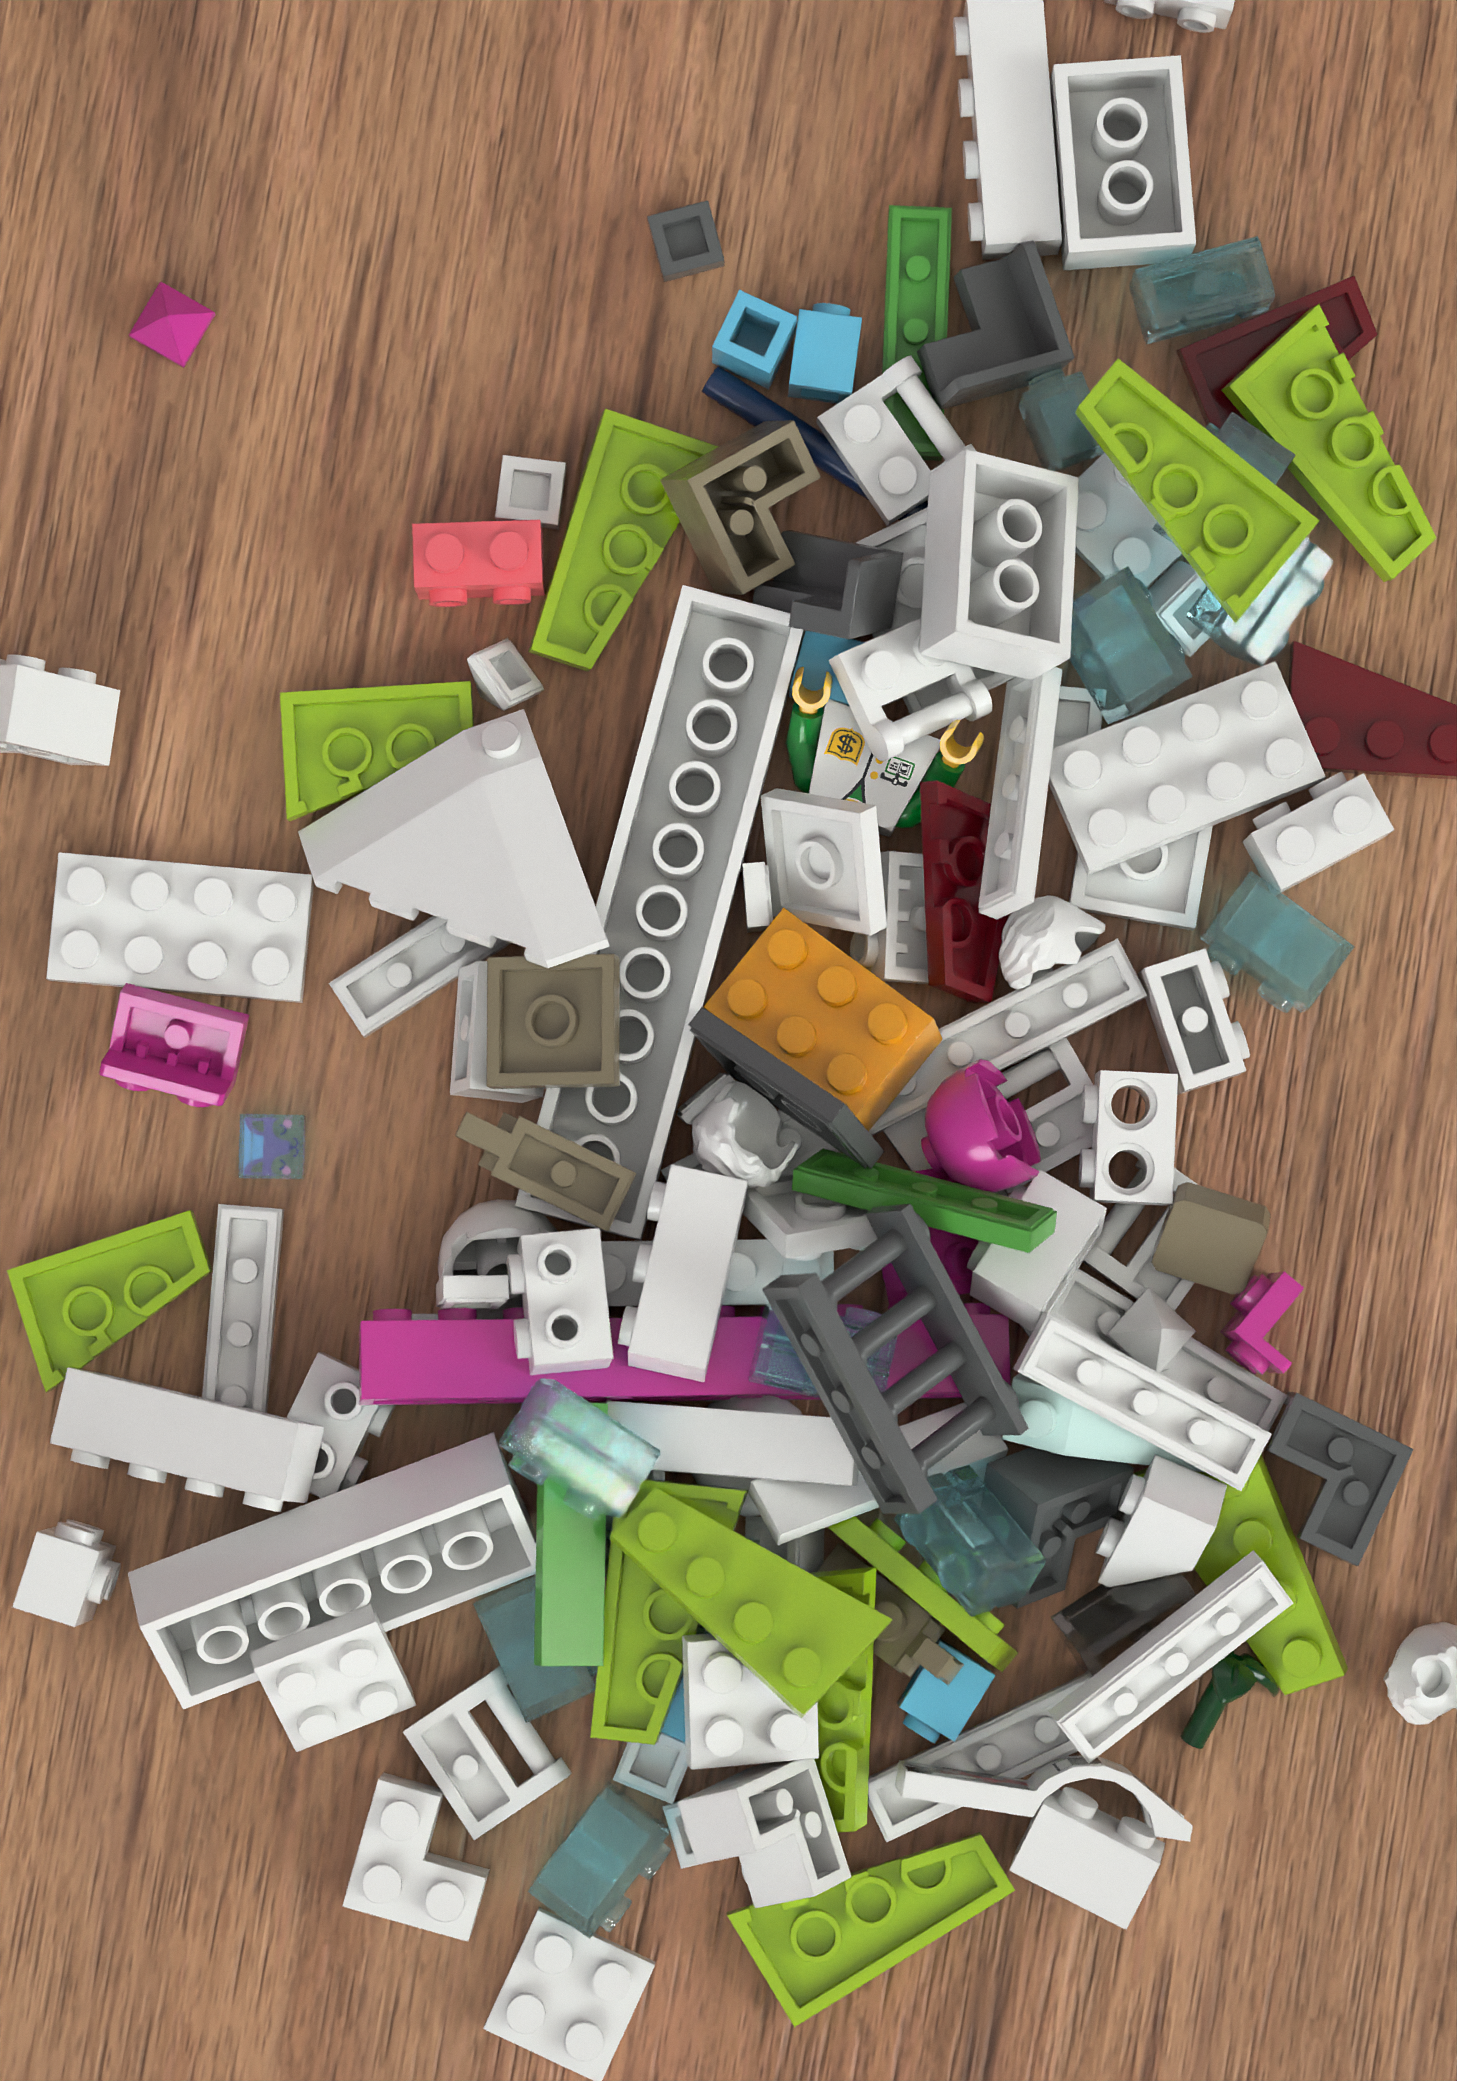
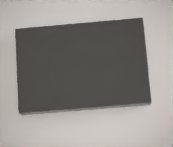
(786, 1089)

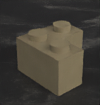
(727, 499)

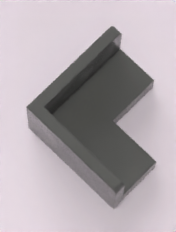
(1011, 336)
(834, 586)
(1357, 1471)
(1055, 1503)

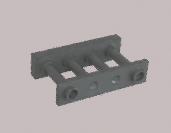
(840, 1362)

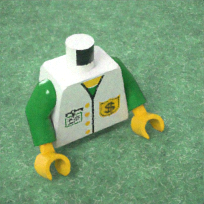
(835, 761)

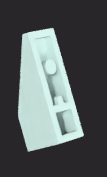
(1075, 1431)

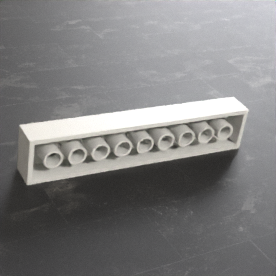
(677, 874)

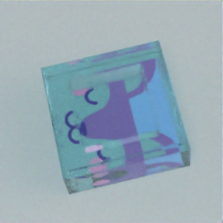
(272, 1146)

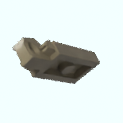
(550, 1167)
(912, 1632)

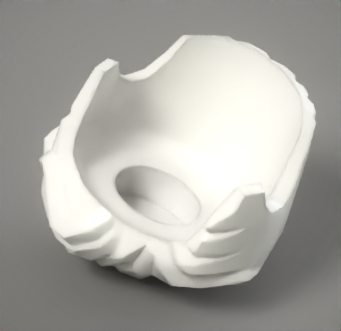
(1044, 935)
(741, 1137)
(1424, 1673)

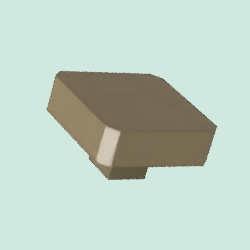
(1211, 1238)

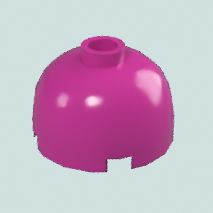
(978, 1132)

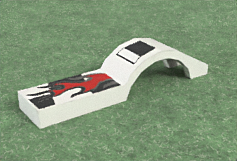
(1026, 1796)

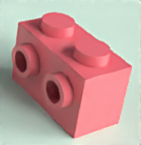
(478, 562)

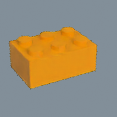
(826, 1017)

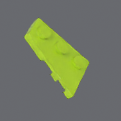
(359, 736)
(104, 1290)

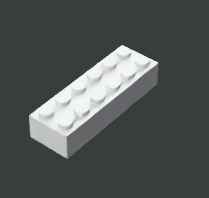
(392, 1542)

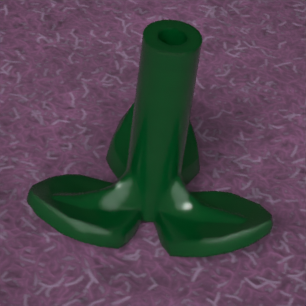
(1229, 1681)

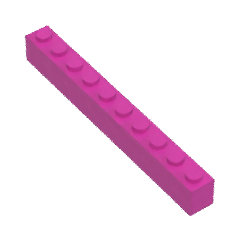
(477, 1361)

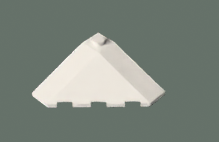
(469, 841)

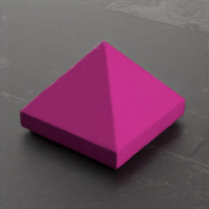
(172, 324)

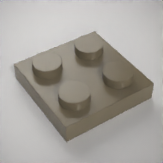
(553, 1023)

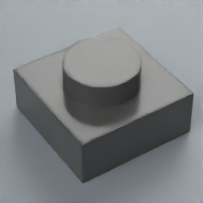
(685, 241)

